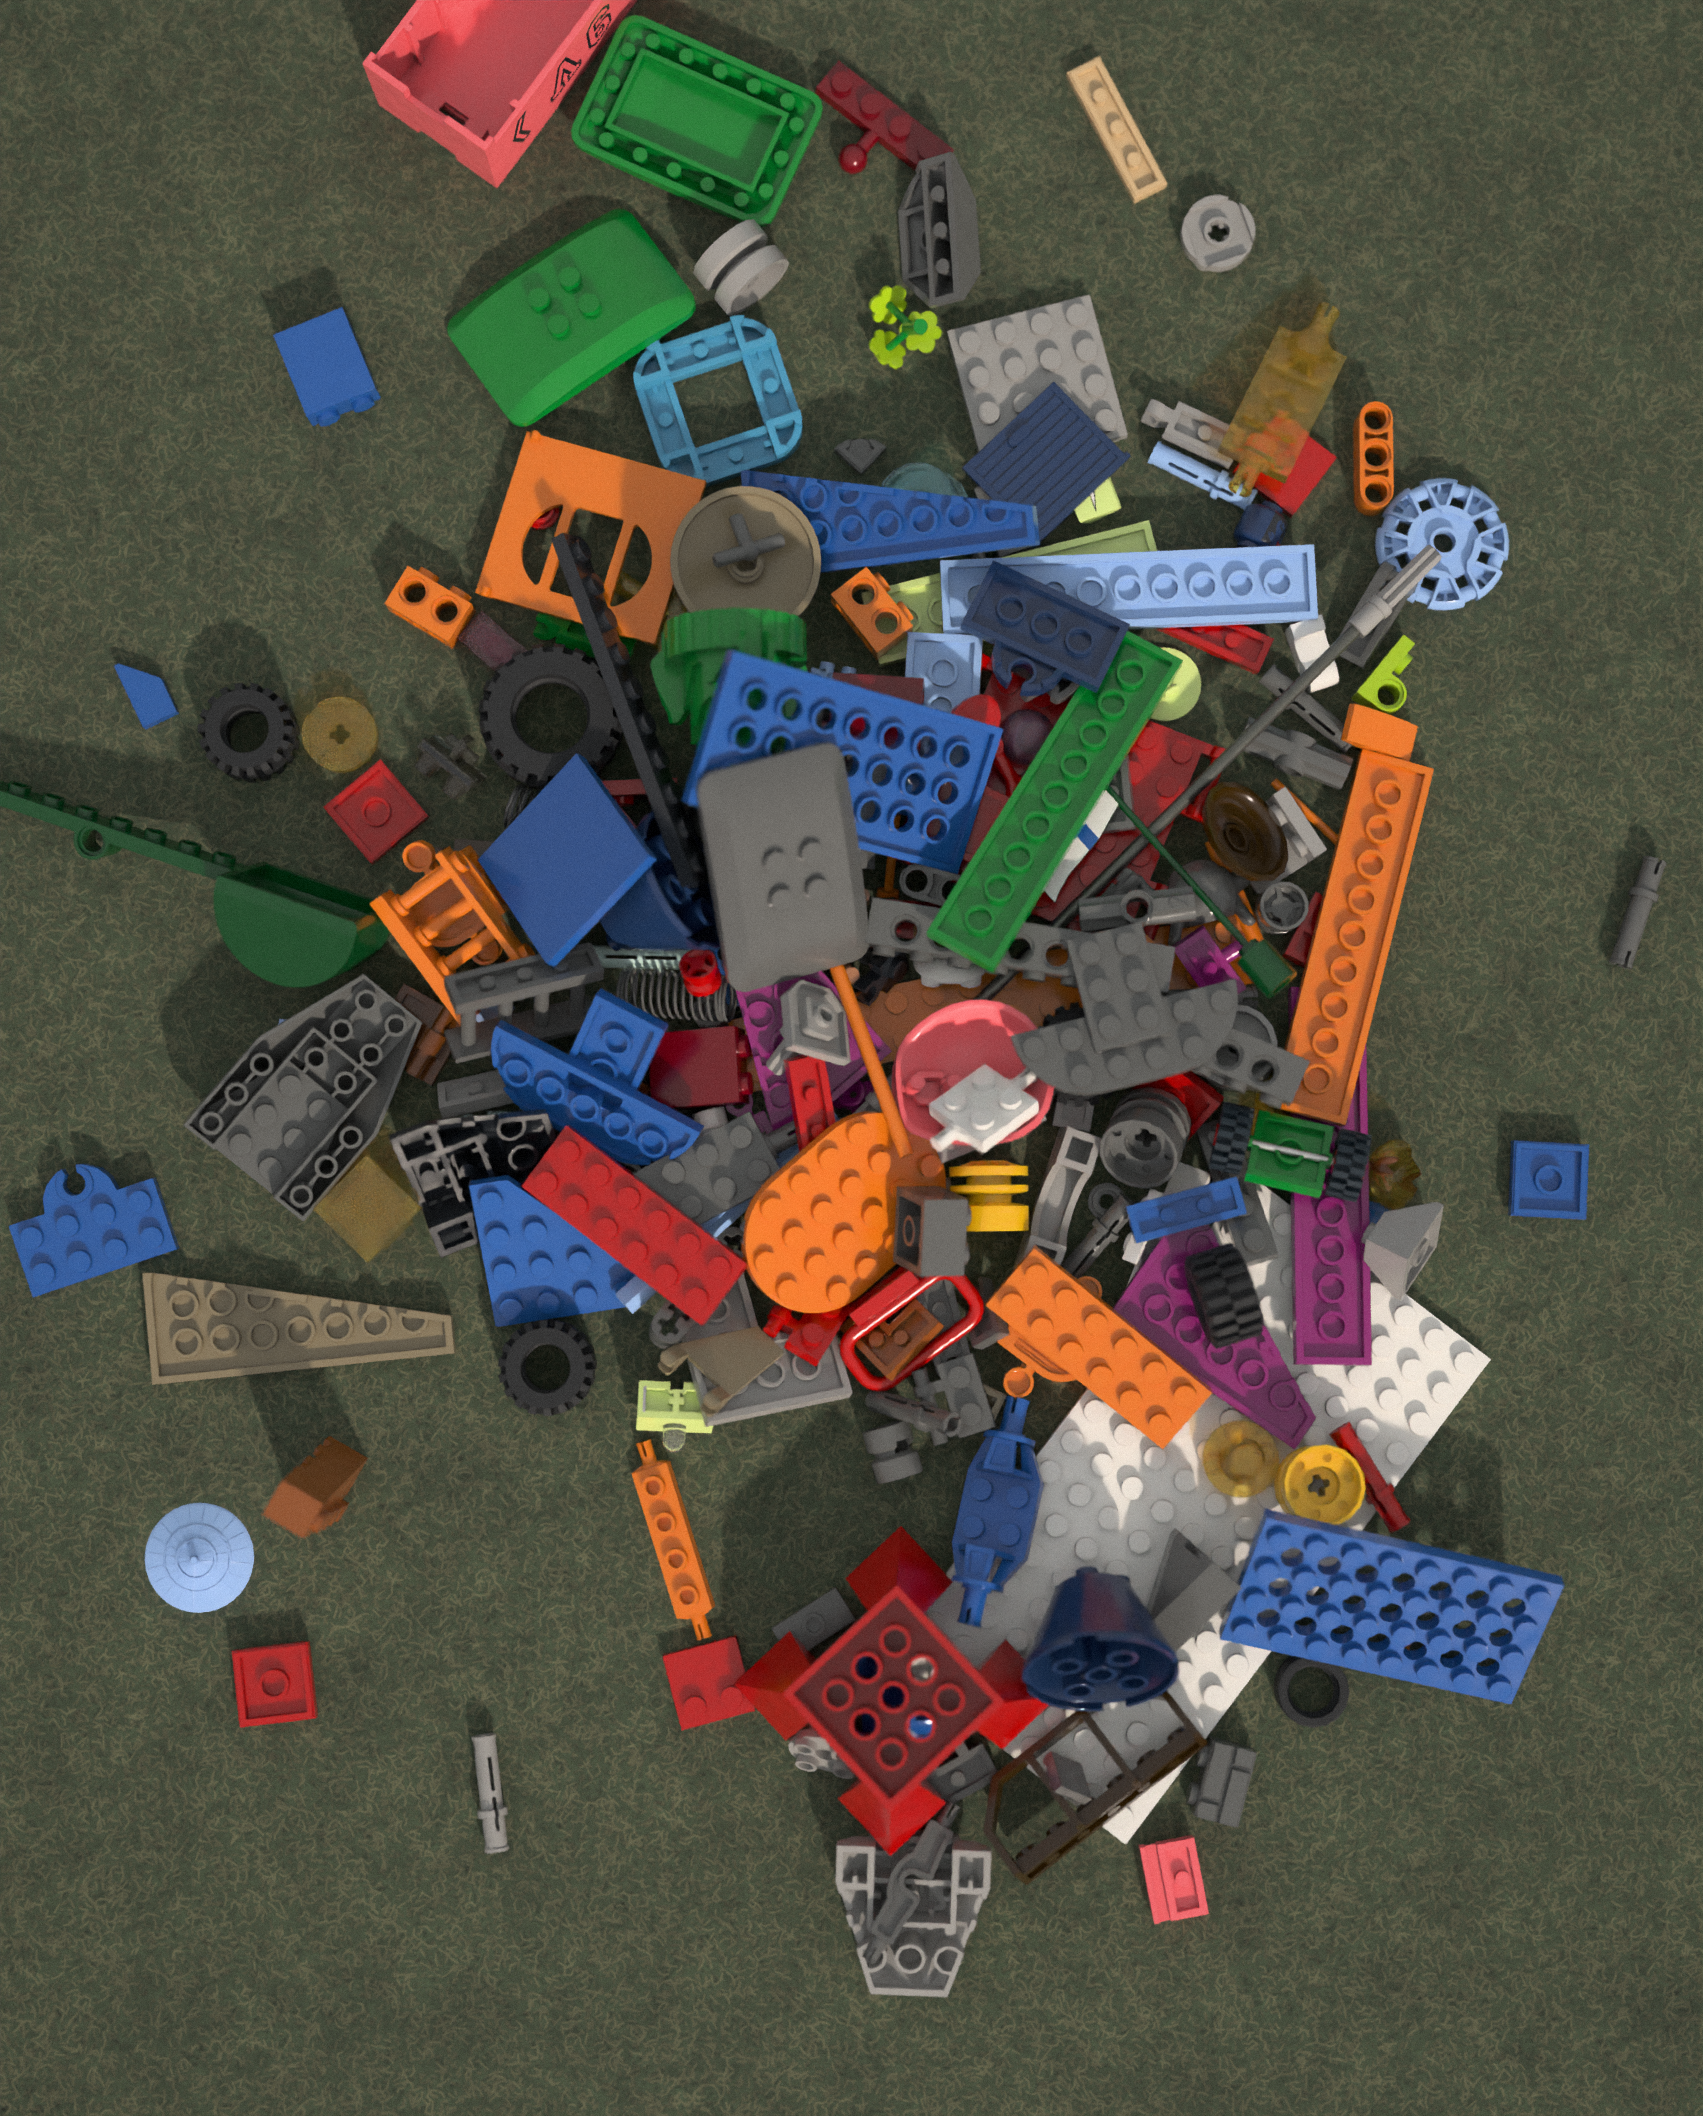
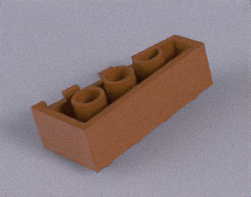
(316, 1489)

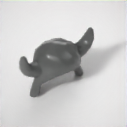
(1219, 886)

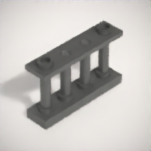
(516, 981)

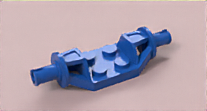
(996, 1512)

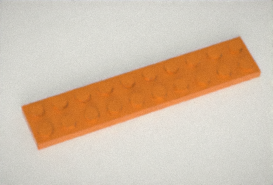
(1355, 931)

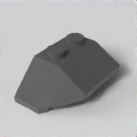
(939, 232)

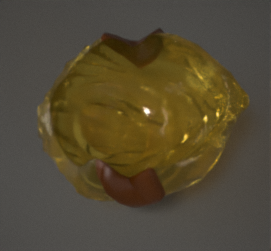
(1392, 1174)

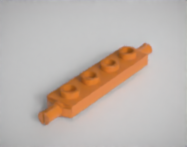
(673, 1539)

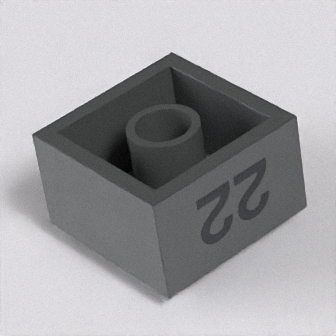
(931, 1231)

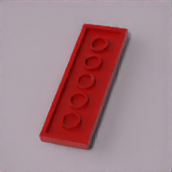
(635, 1225)

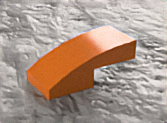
(1379, 732)

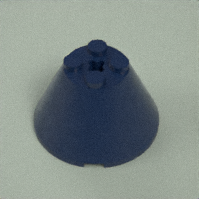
(657, 910)
(1098, 1646)

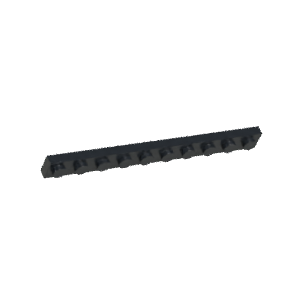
(633, 716)

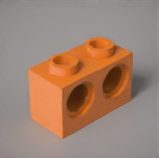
(426, 612)
(864, 617)

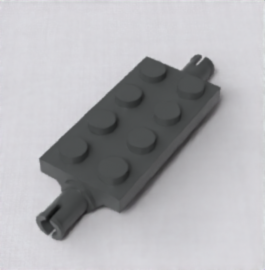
(719, 1168)

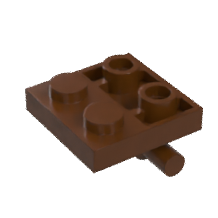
(430, 1048)

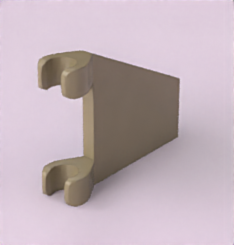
(726, 1360)

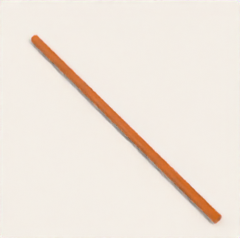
(871, 1061)

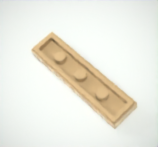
(1116, 129)

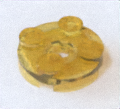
(324, 720)

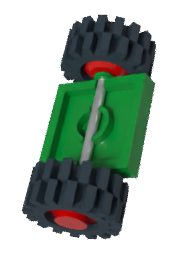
(1290, 1153)

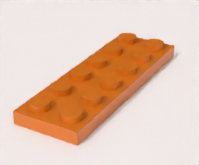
(1098, 1347)

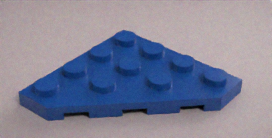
(538, 1260)

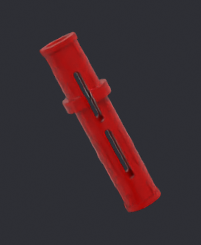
(1377, 1489)

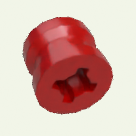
(700, 972)

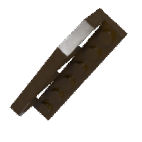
(1090, 1817)

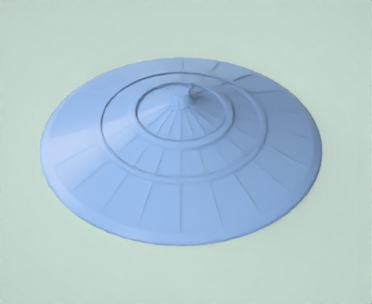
(199, 1557)

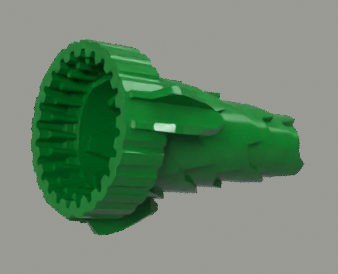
(694, 655)

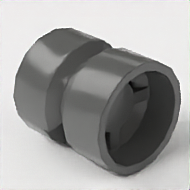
(1280, 908)
(892, 1451)

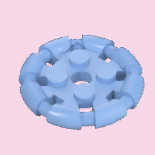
(1455, 524)

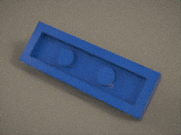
(1185, 1210)

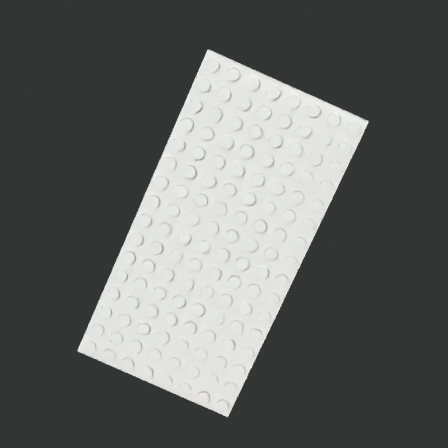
(1120, 1495)

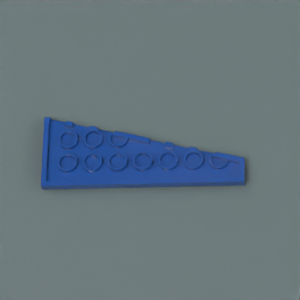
(890, 526)

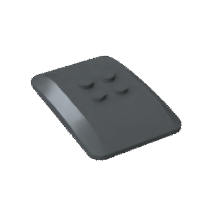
(783, 865)

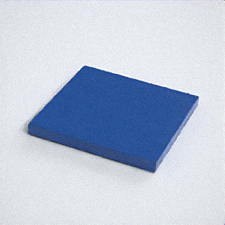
(566, 860)

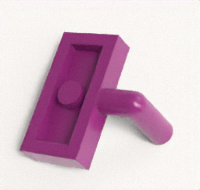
(1207, 961)

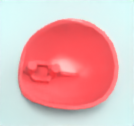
(950, 1048)

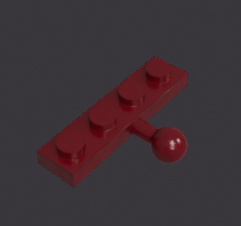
(879, 120)

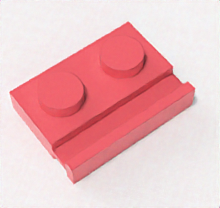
(1173, 1879)

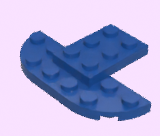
(597, 1082)

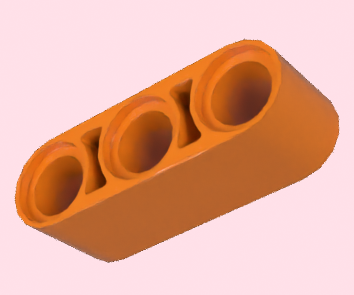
(1378, 442)

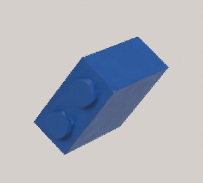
(327, 367)

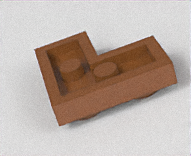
(897, 1344)

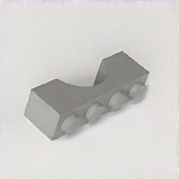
(1060, 1188)

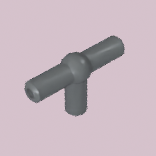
(747, 548)

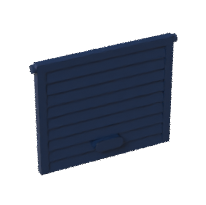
(1047, 459)

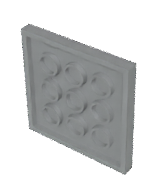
(1018, 355)

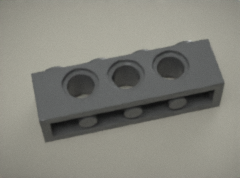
(1286, 1067)

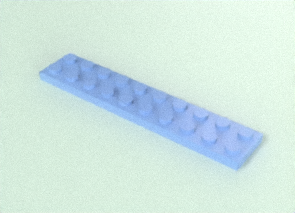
(1159, 586)

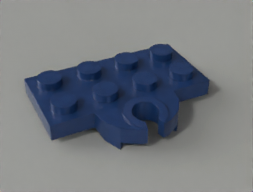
(1042, 632)

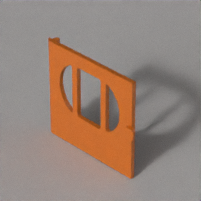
(577, 477)

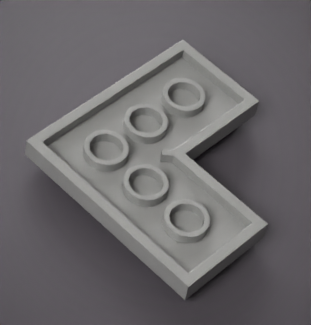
(783, 1385)

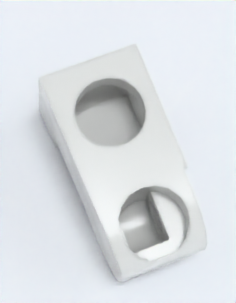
(1307, 644)

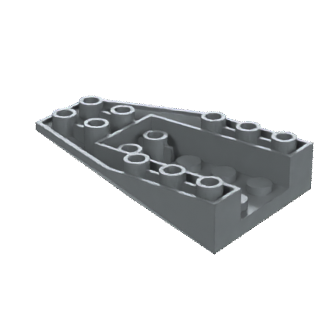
(310, 1093)

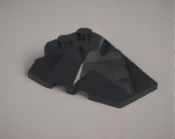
(452, 1152)

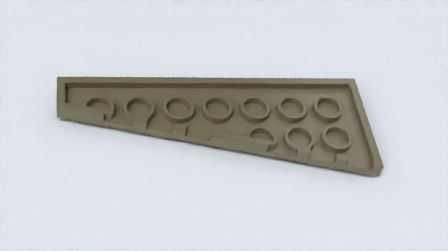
(237, 1330)

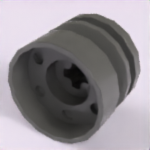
(1145, 1137)

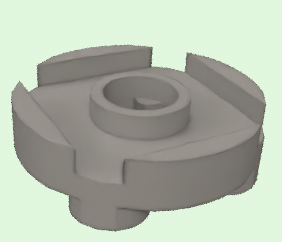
(1227, 215)

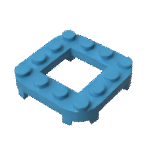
(702, 352)

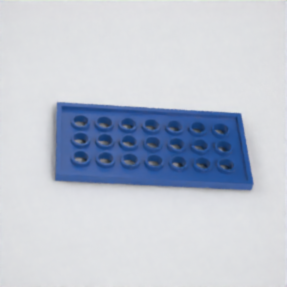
(879, 711)
(1378, 1589)

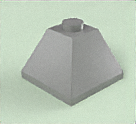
(1402, 1245)

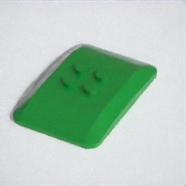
(696, 121)
(570, 316)

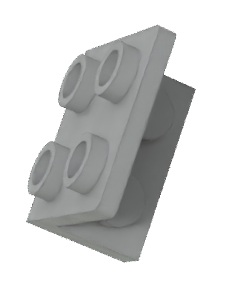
(1301, 838)

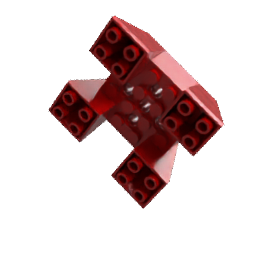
(829, 1692)

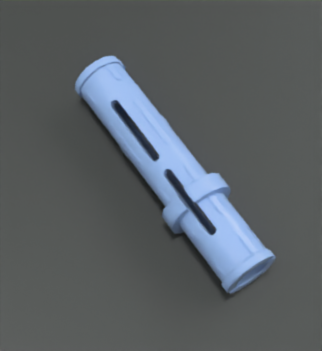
(1198, 475)

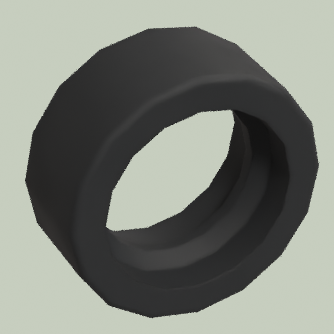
(1316, 1718)

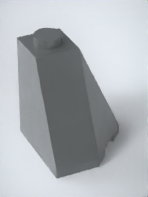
(1187, 1590)

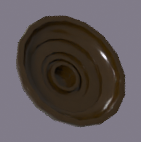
(1244, 832)

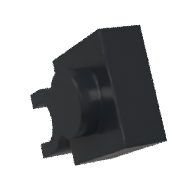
(882, 976)

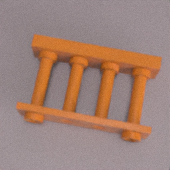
(418, 939)

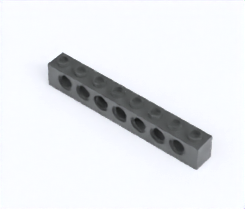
(889, 915)

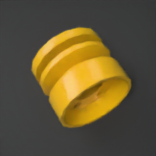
(991, 1193)
(1341, 1488)

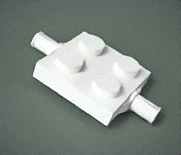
(983, 1109)

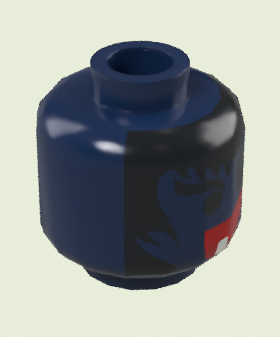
(1261, 526)

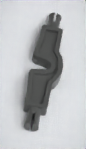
(901, 1900)

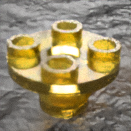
(1240, 1458)

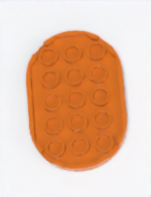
(829, 1214)

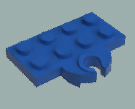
(91, 1230)

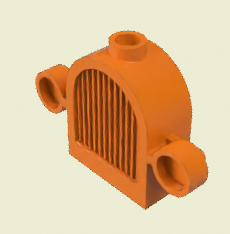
(421, 858)
(1019, 1380)

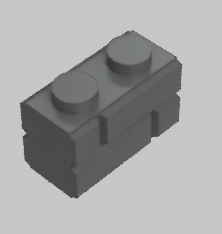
(1221, 1781)

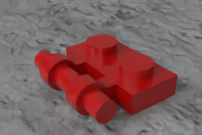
(811, 1334)

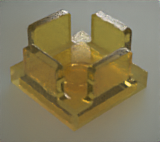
(369, 1208)

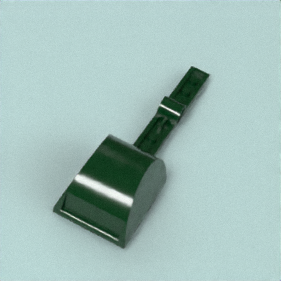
(269, 917)

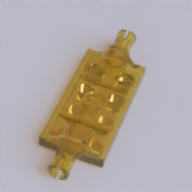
(1283, 402)

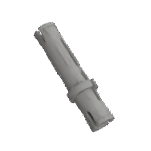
(490, 1793)

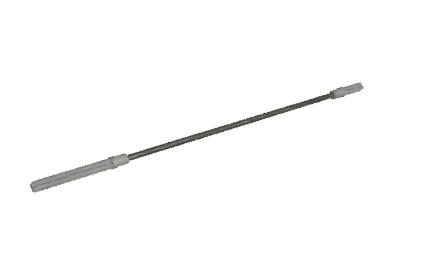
(1376, 609)

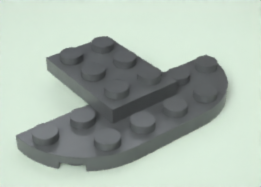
(1127, 1026)

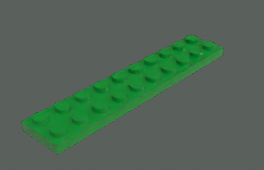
(1052, 804)

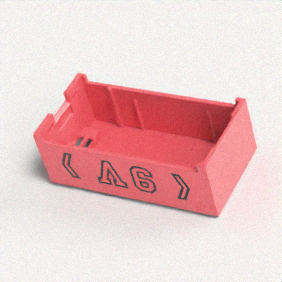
(490, 67)

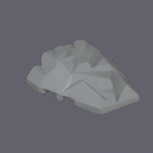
(935, 1935)

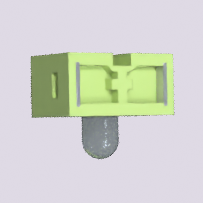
(669, 1411)

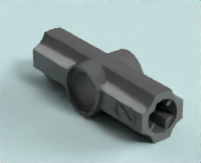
(1299, 755)
(1161, 905)

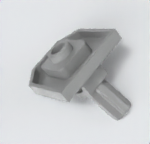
(811, 1026)

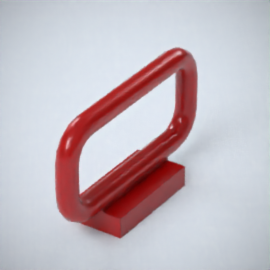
(887, 1299)

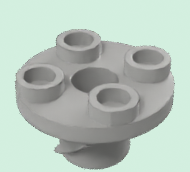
(815, 1753)

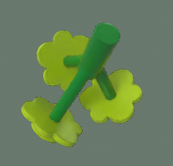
(918, 329)

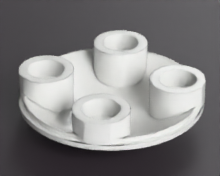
(938, 972)

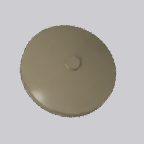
(772, 581)

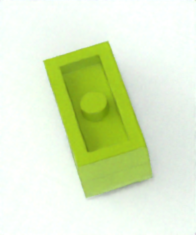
(1382, 678)

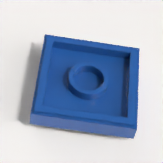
(1548, 1180)

